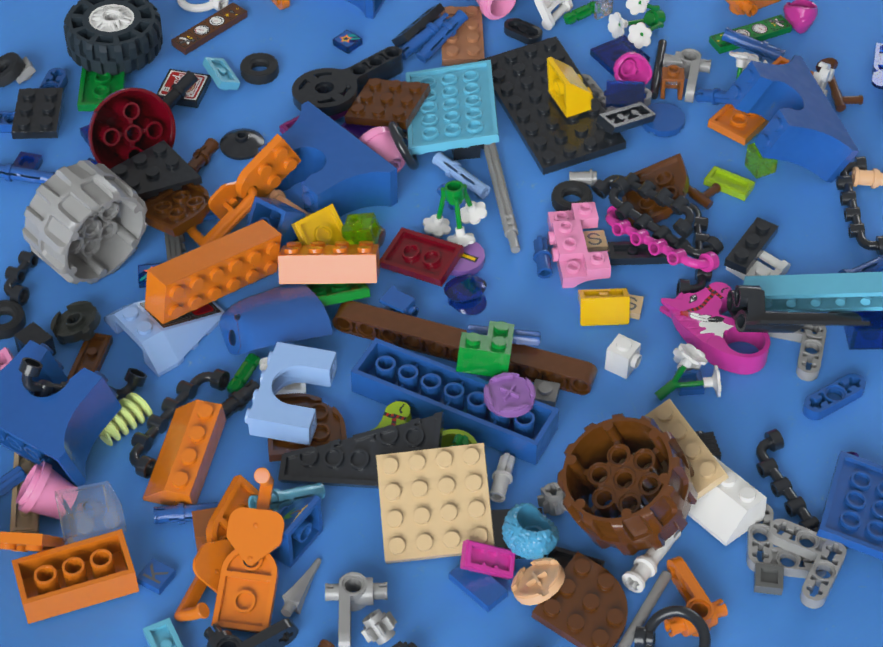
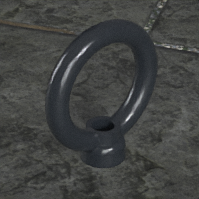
(397, 135)
(646, 636)

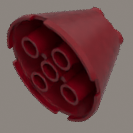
(128, 125)

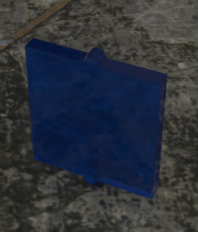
(624, 93)

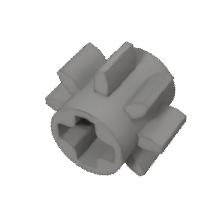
(552, 499)
(378, 627)

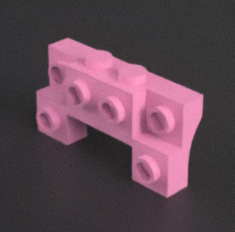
(570, 248)

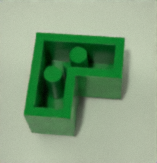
(486, 353)

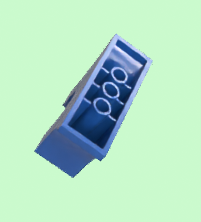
(800, 117)
(336, 166)
(55, 426)

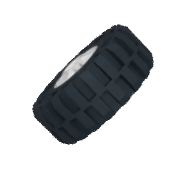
(113, 35)

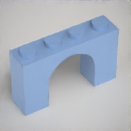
(287, 366)

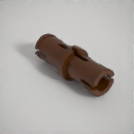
(202, 156)

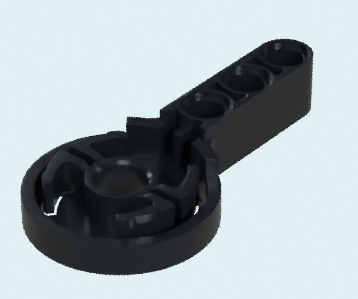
(327, 85)

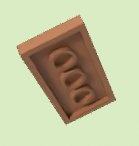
(468, 43)

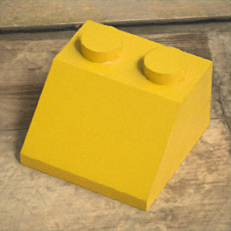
(567, 88)

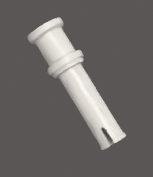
(646, 566)

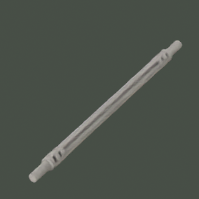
(502, 197)

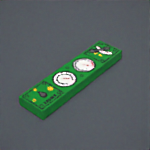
(759, 30)

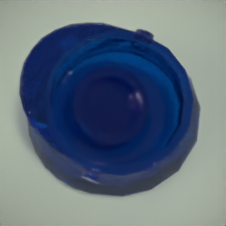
(466, 294)

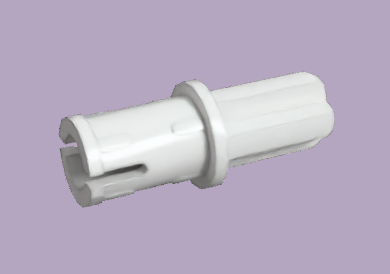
(502, 478)

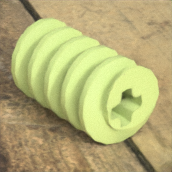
(132, 409)

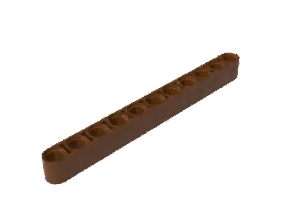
(444, 341)

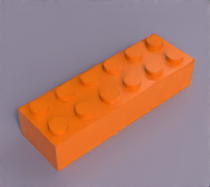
(212, 271)

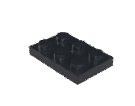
(38, 113)

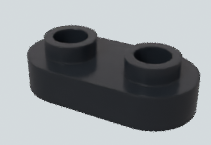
(522, 31)

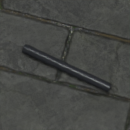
(656, 78)

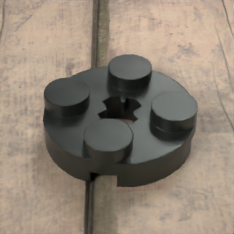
(76, 323)

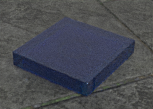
(610, 51)

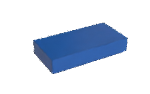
(479, 587)

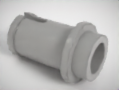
(585, 177)

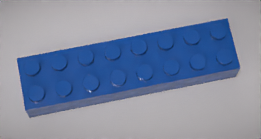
(429, 387)

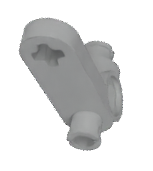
(693, 64)
(353, 601)

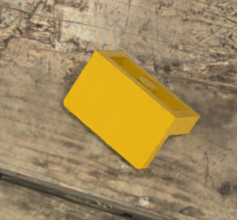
(604, 306)

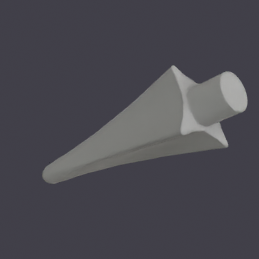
(296, 595)

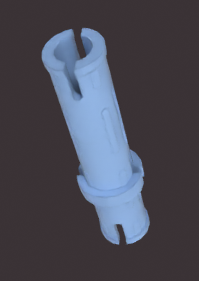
(443, 162)

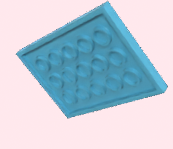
(456, 111)

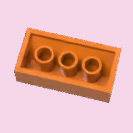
(186, 454)

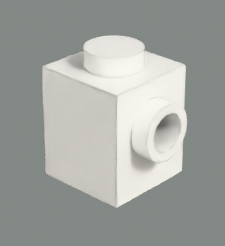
(623, 356)

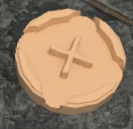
(538, 581)

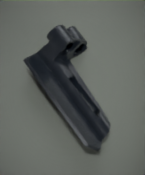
(748, 310)

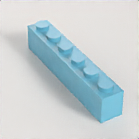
(821, 292)

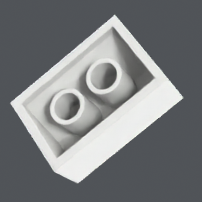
(729, 508)

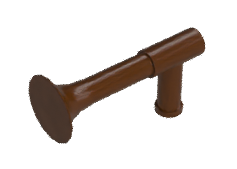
(838, 99)
(703, 198)

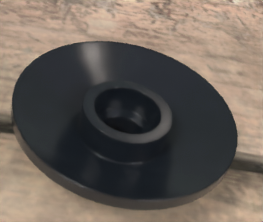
(241, 144)

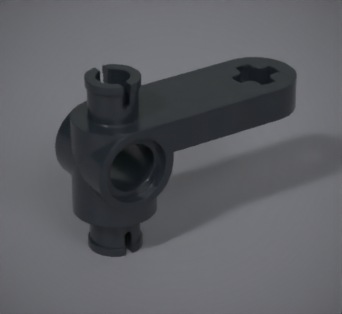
(276, 635)

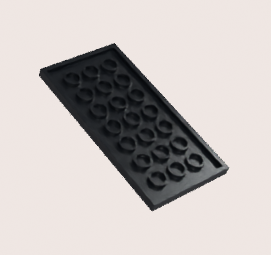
(548, 134)

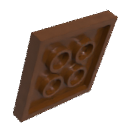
(386, 102)

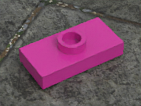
(487, 559)

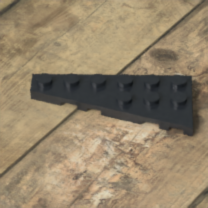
(156, 171)
(353, 459)

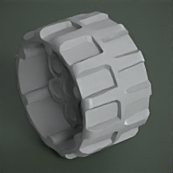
(84, 222)

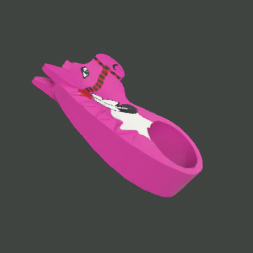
(701, 324)

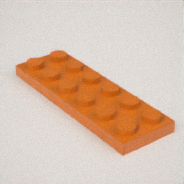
(738, 124)

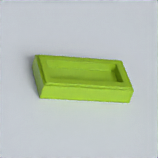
(730, 183)

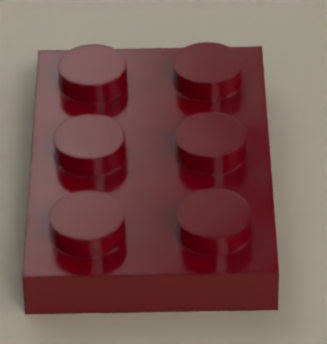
(421, 256)

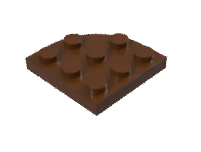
(667, 173)
(177, 210)
(329, 425)
(587, 607)

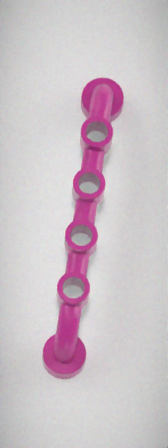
(707, 262)

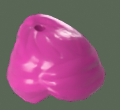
(800, 14)
(632, 67)

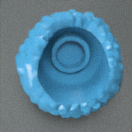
(529, 532)

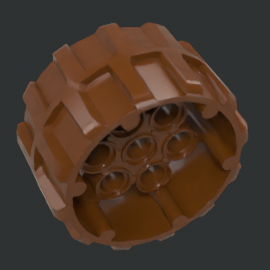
(598, 455)

